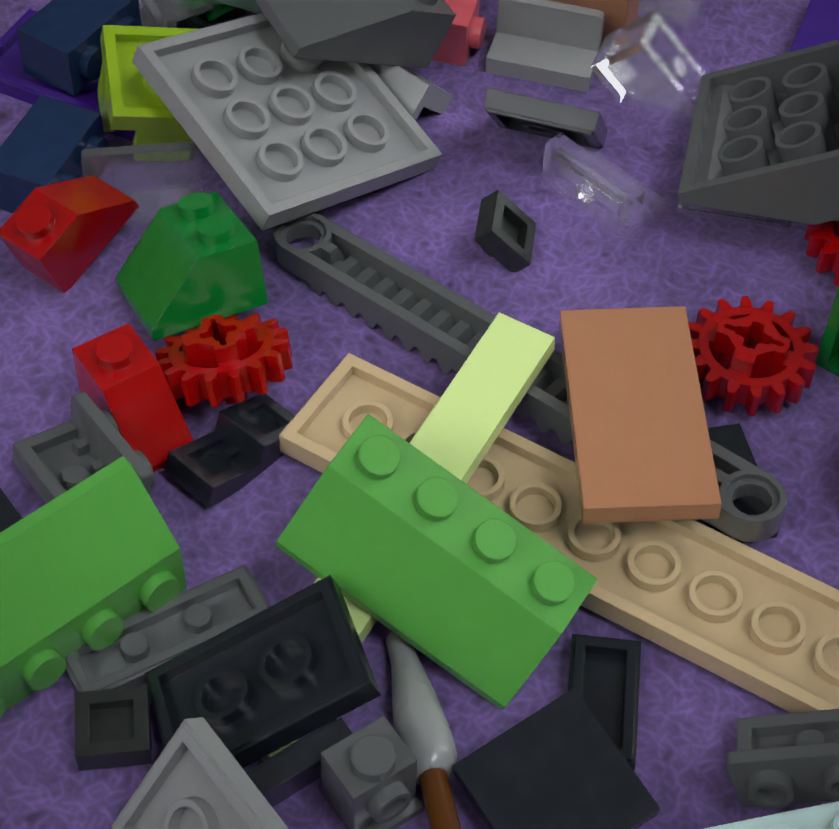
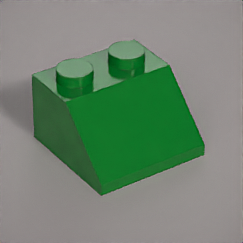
(192, 266)

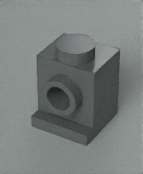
(371, 778)

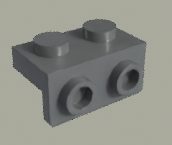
(76, 450)
(786, 759)

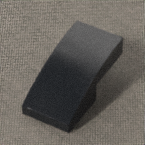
(233, 454)

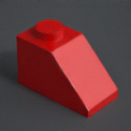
(66, 228)
(131, 386)

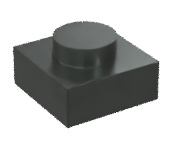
(505, 232)
(112, 728)

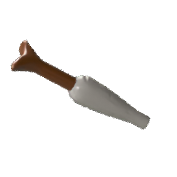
(424, 731)

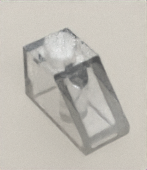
(649, 68)

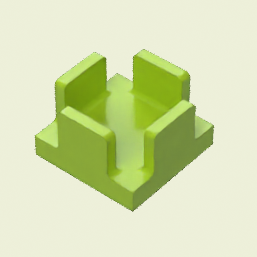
(126, 96)

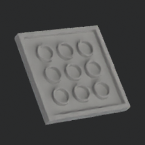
(283, 126)

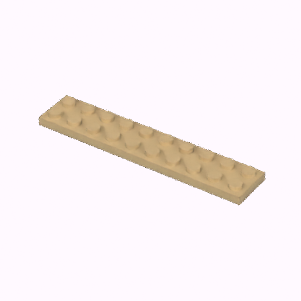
(657, 578)

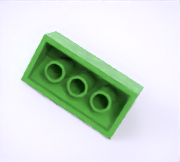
(436, 562)
(78, 574)

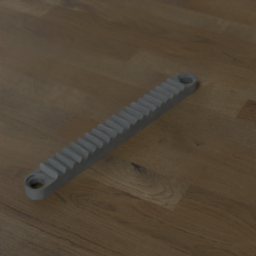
(449, 329)

